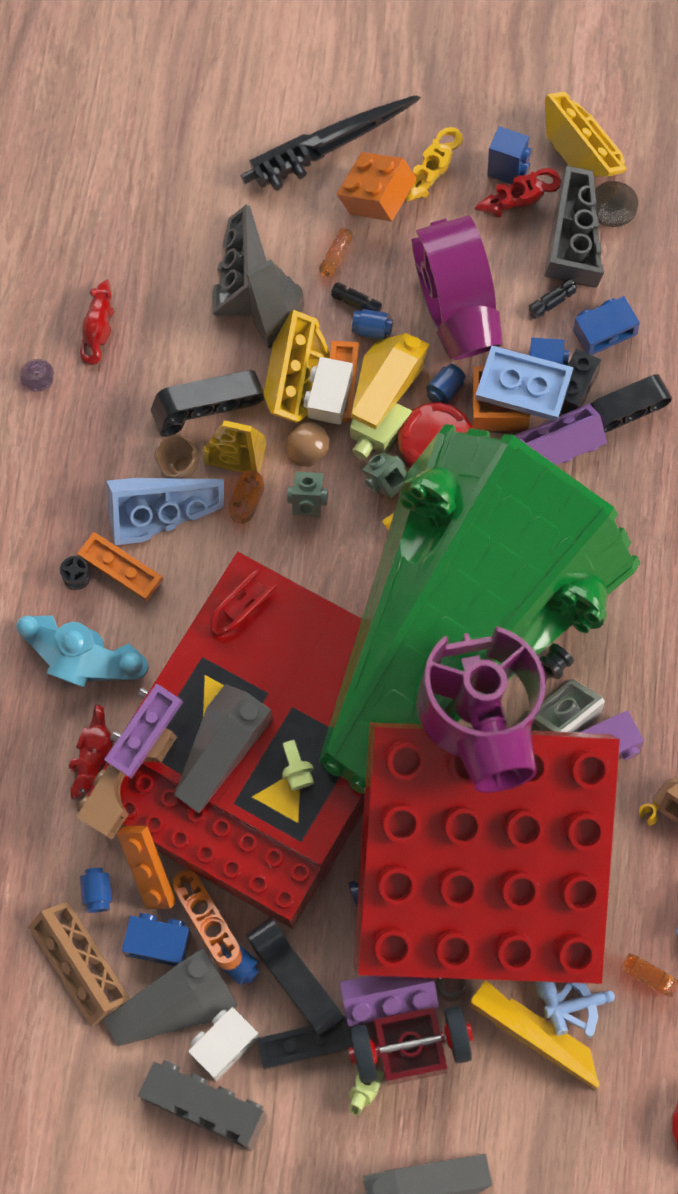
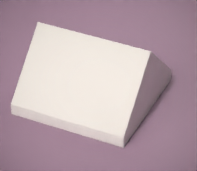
(569, 708)

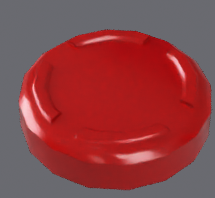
(424, 425)

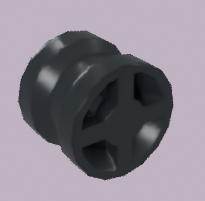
(70, 568)
(556, 661)

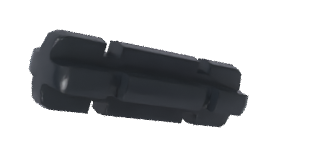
(354, 298)
(552, 298)

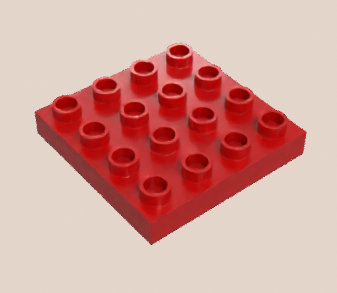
(483, 878)

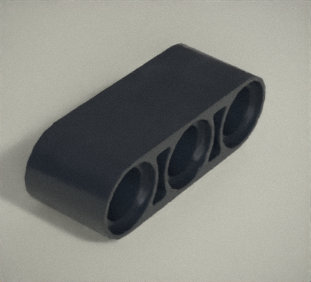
(632, 402)

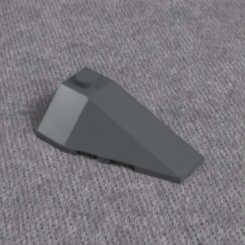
(242, 254)
(272, 299)
(225, 736)
(451, 1176)

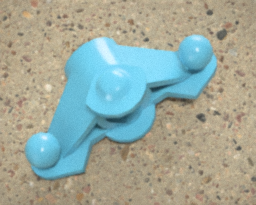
(79, 652)

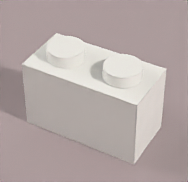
(329, 390)
(223, 1043)

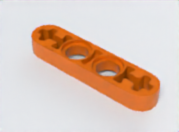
(207, 919)

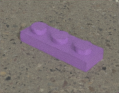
(143, 730)

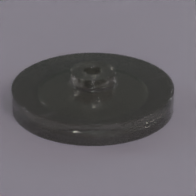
(615, 203)

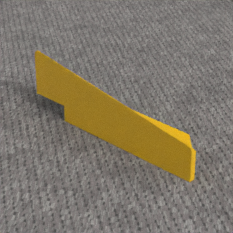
(535, 1033)

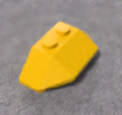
(580, 137)
(291, 363)

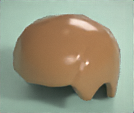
(307, 444)
(176, 457)

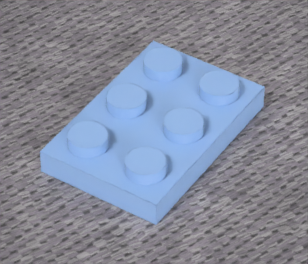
(524, 383)

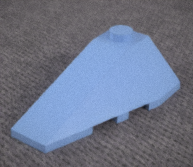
(151, 505)

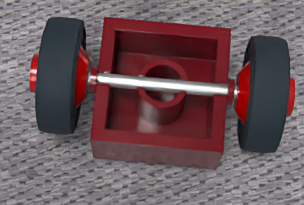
(411, 1045)

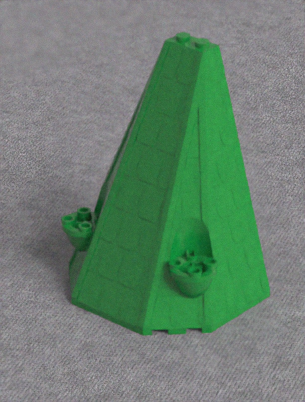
(474, 545)

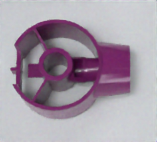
(458, 286)
(490, 752)

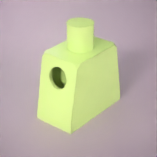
(383, 437)

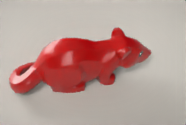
(522, 193)
(96, 323)
(94, 747)

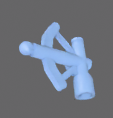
(559, 1010)

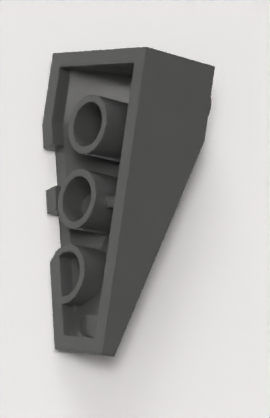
(177, 1000)

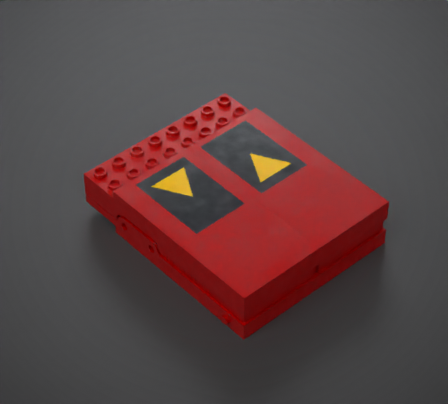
(255, 831)

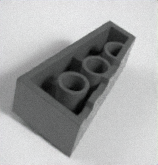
(574, 239)
(203, 1105)

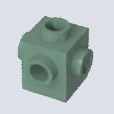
(385, 474)
(307, 494)

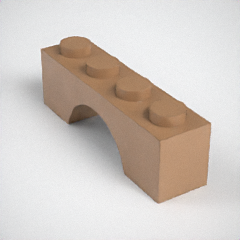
(104, 806)

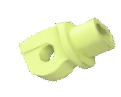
(297, 772)
(363, 1095)

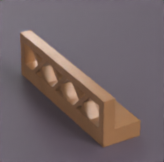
(72, 963)

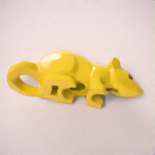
(435, 163)

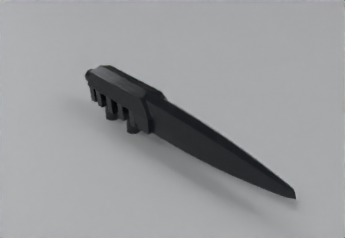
(318, 144)

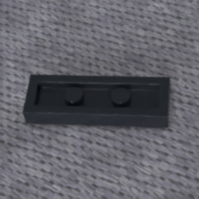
(303, 1044)

